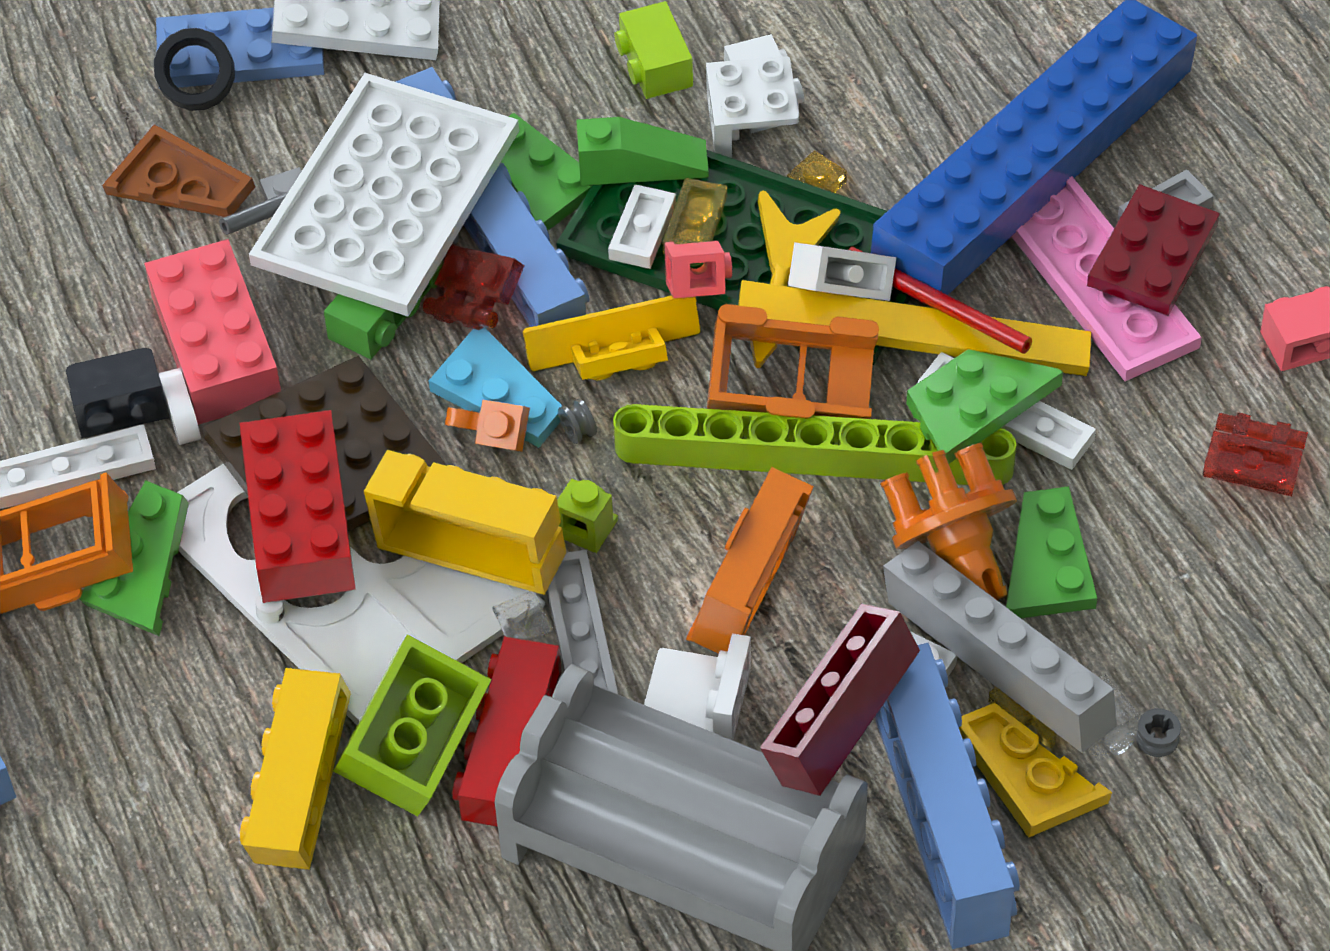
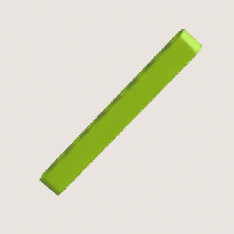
(788, 443)

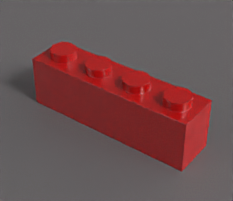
(519, 681)

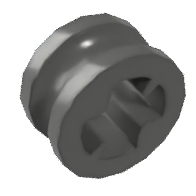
(577, 421)
(1158, 746)

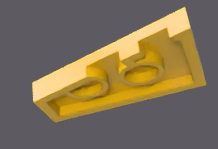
(1025, 775)

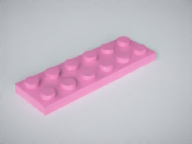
(1063, 247)

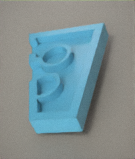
(488, 371)

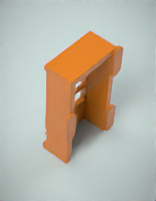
(850, 365)
(751, 560)
(63, 578)

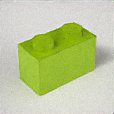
(654, 50)

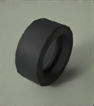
(171, 47)

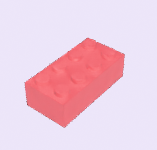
(212, 330)

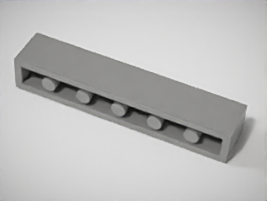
(1001, 646)

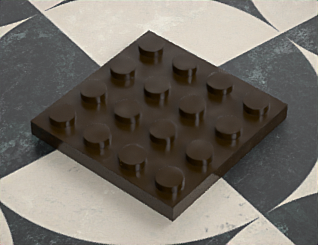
(363, 421)

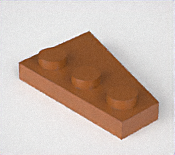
(178, 176)

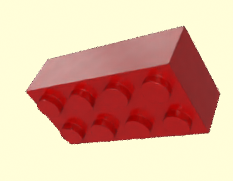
(297, 506)

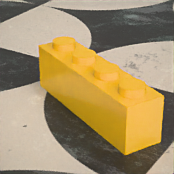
(295, 768)

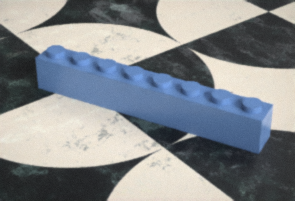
(504, 226)

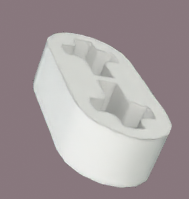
(179, 406)

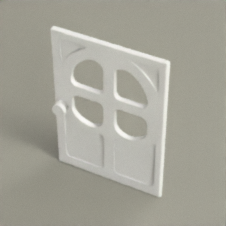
(363, 626)

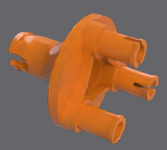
(956, 521)

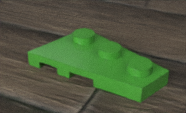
(155, 537)

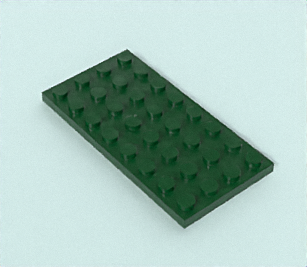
(737, 231)

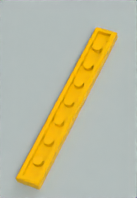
(920, 327)

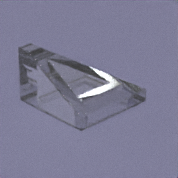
(523, 617)

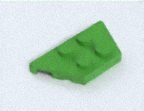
(977, 397)

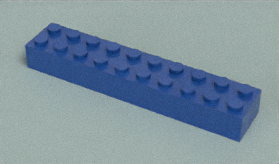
(1034, 146)

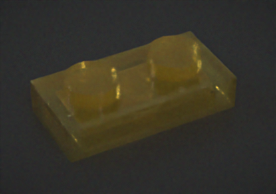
(696, 212)

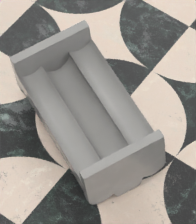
(677, 815)

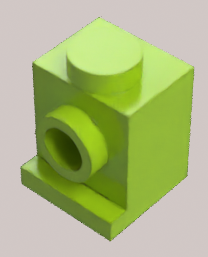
(590, 505)

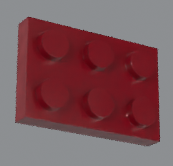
(1153, 249)

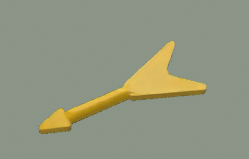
(779, 241)

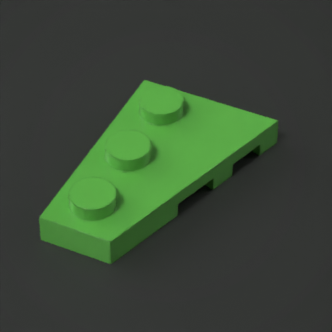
(544, 175)
(1049, 558)

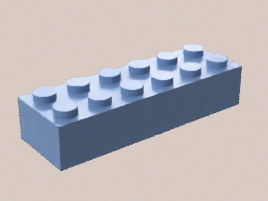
(947, 805)

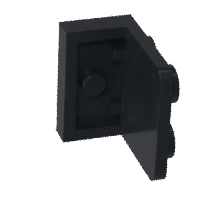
(116, 392)

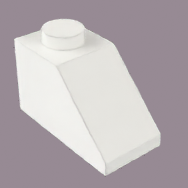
(841, 271)

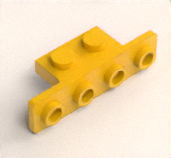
(613, 338)

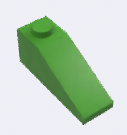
(632, 151)

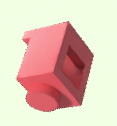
(703, 281)

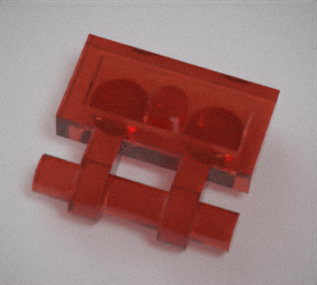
(476, 275)
(1252, 461)

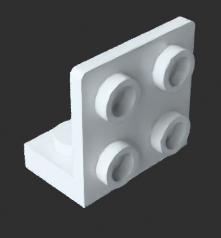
(749, 96)
(702, 687)

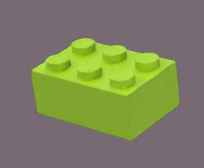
(412, 725)

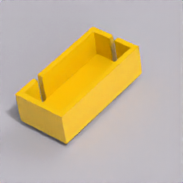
(466, 521)

